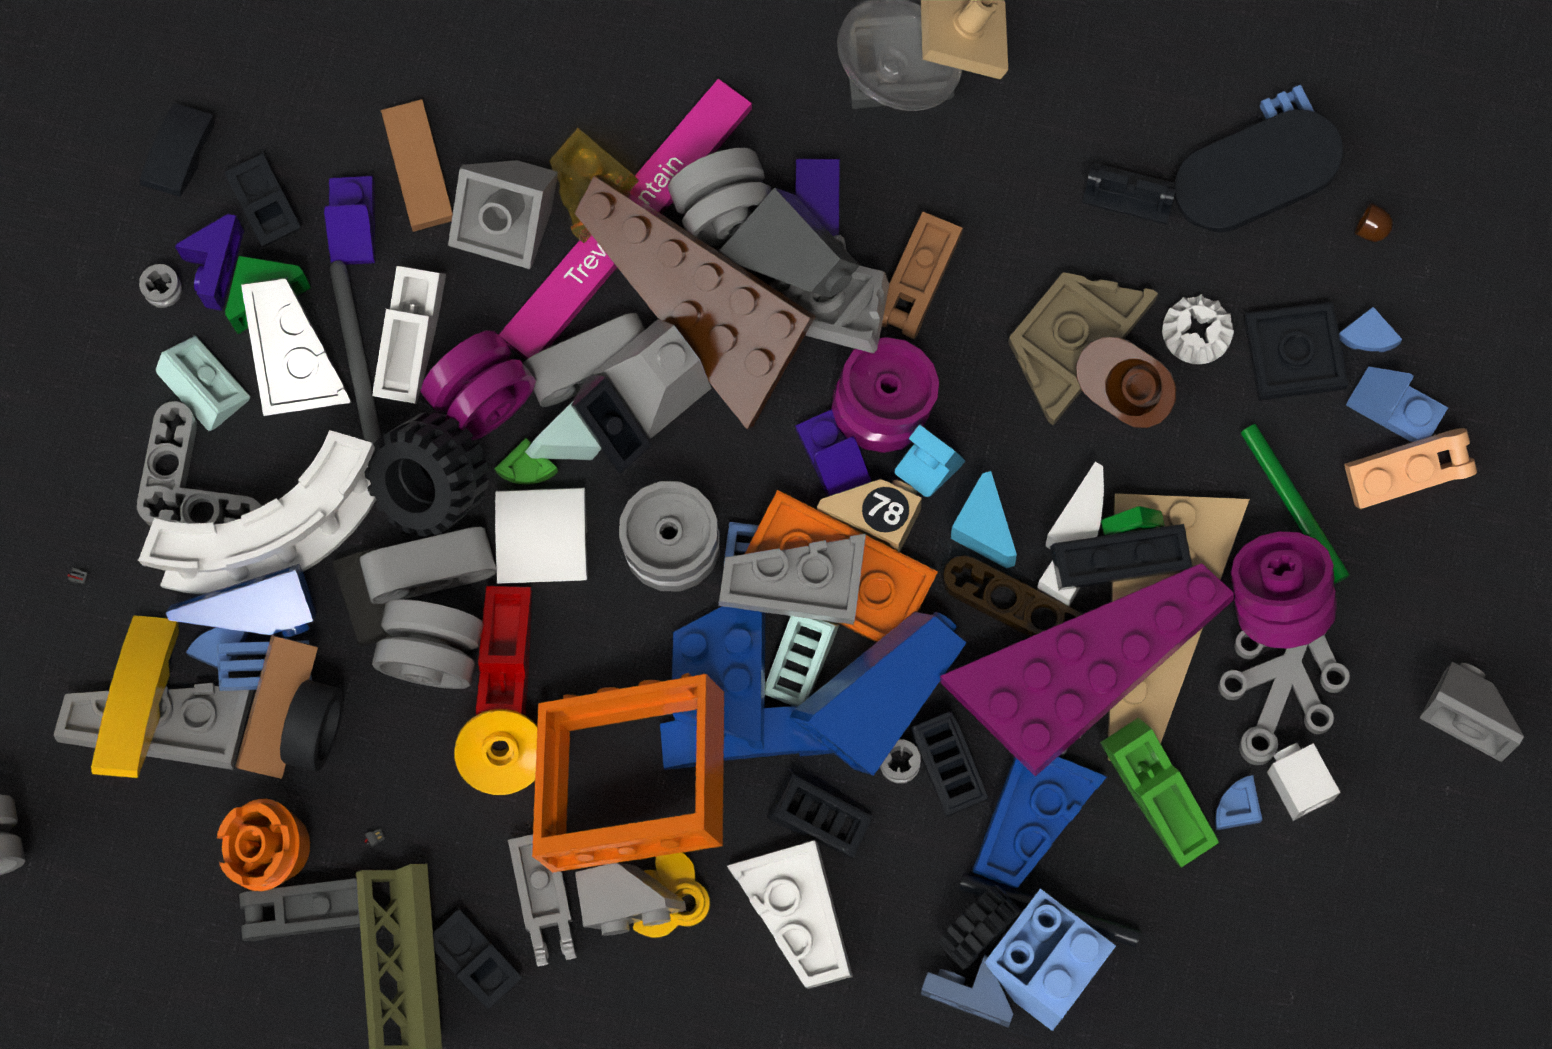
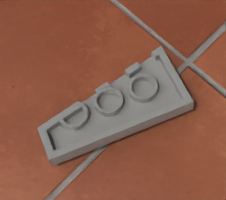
(193, 727)

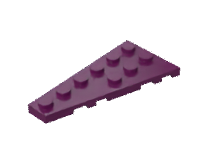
(1067, 678)

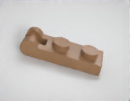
(920, 272)

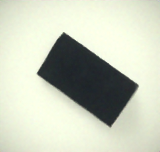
(610, 422)

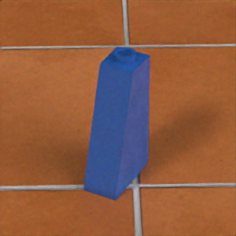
(881, 691)

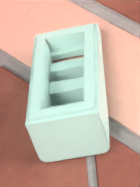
(814, 664)

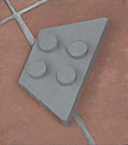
(849, 317)

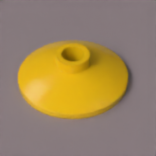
(495, 770)

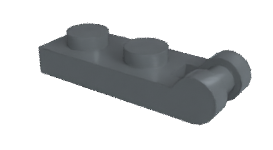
(301, 909)

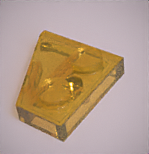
(577, 165)

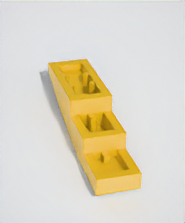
(134, 697)

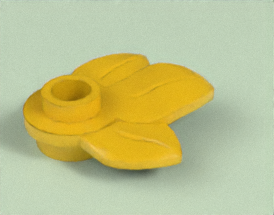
(677, 875)

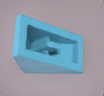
(983, 524)

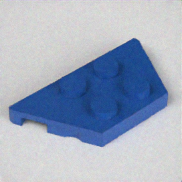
(732, 653)

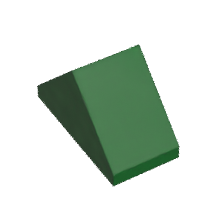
(256, 270)

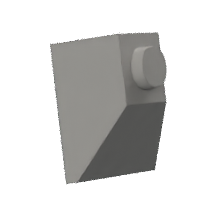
(502, 210)
(656, 376)
(1473, 711)

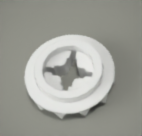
(1191, 347)

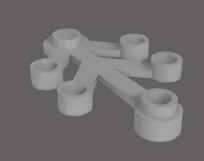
(1287, 673)

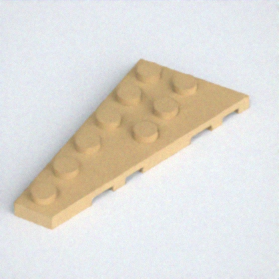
(1210, 533)

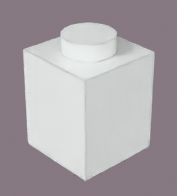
(1302, 780)

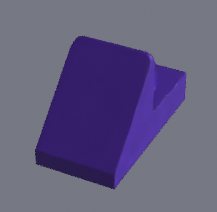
(351, 220)
(217, 250)
(832, 454)

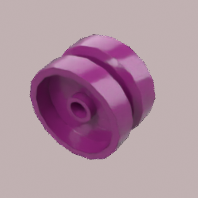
(478, 384)
(885, 395)
(1284, 589)

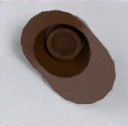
(1126, 381)

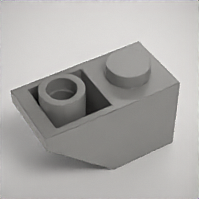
(622, 895)

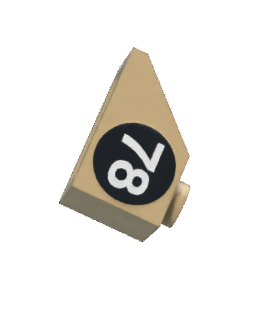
(877, 510)

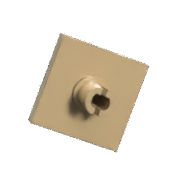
(966, 35)

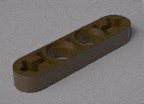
(1027, 598)

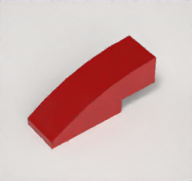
(505, 649)

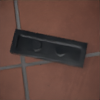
(1121, 557)

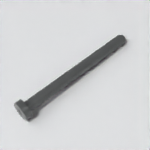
(355, 351)

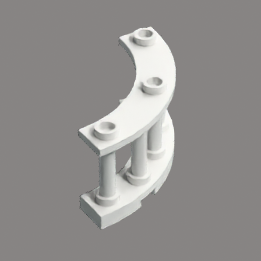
(282, 533)

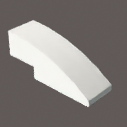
(408, 334)
(1077, 521)

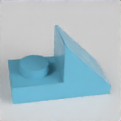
(928, 462)

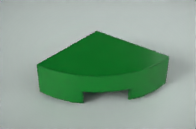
(1133, 519)

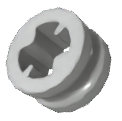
(154, 297)
(913, 763)

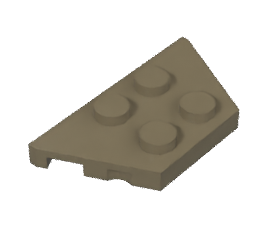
(1063, 326)

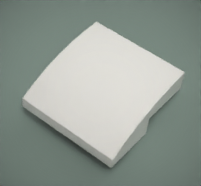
(541, 535)

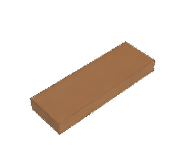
(417, 165)
(283, 671)

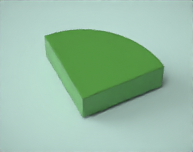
(523, 469)

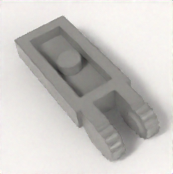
(541, 899)

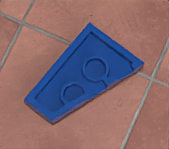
(1031, 817)

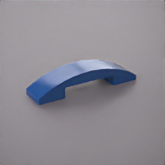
(781, 737)

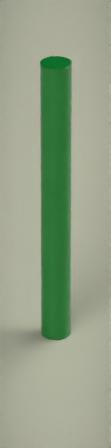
(1290, 495)

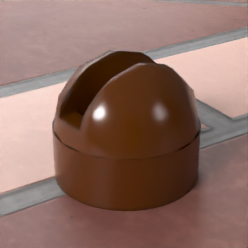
(1374, 224)

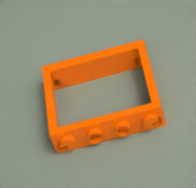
(640, 839)

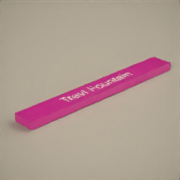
(588, 264)

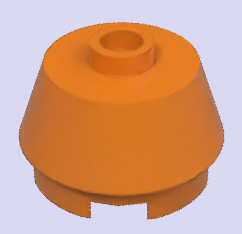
(262, 845)

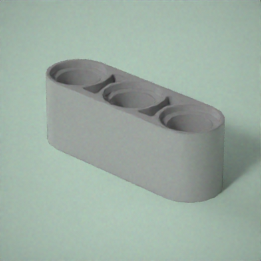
(566, 366)
(428, 565)

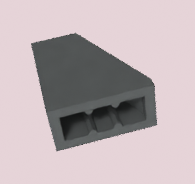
(791, 246)

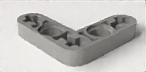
(173, 486)

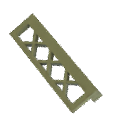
(412, 953)

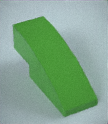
(1160, 791)

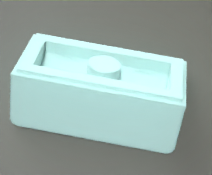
(201, 382)

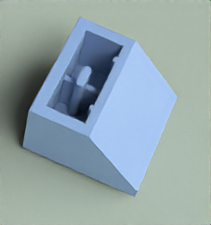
(1048, 959)

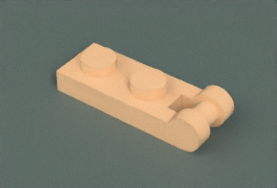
(1409, 468)

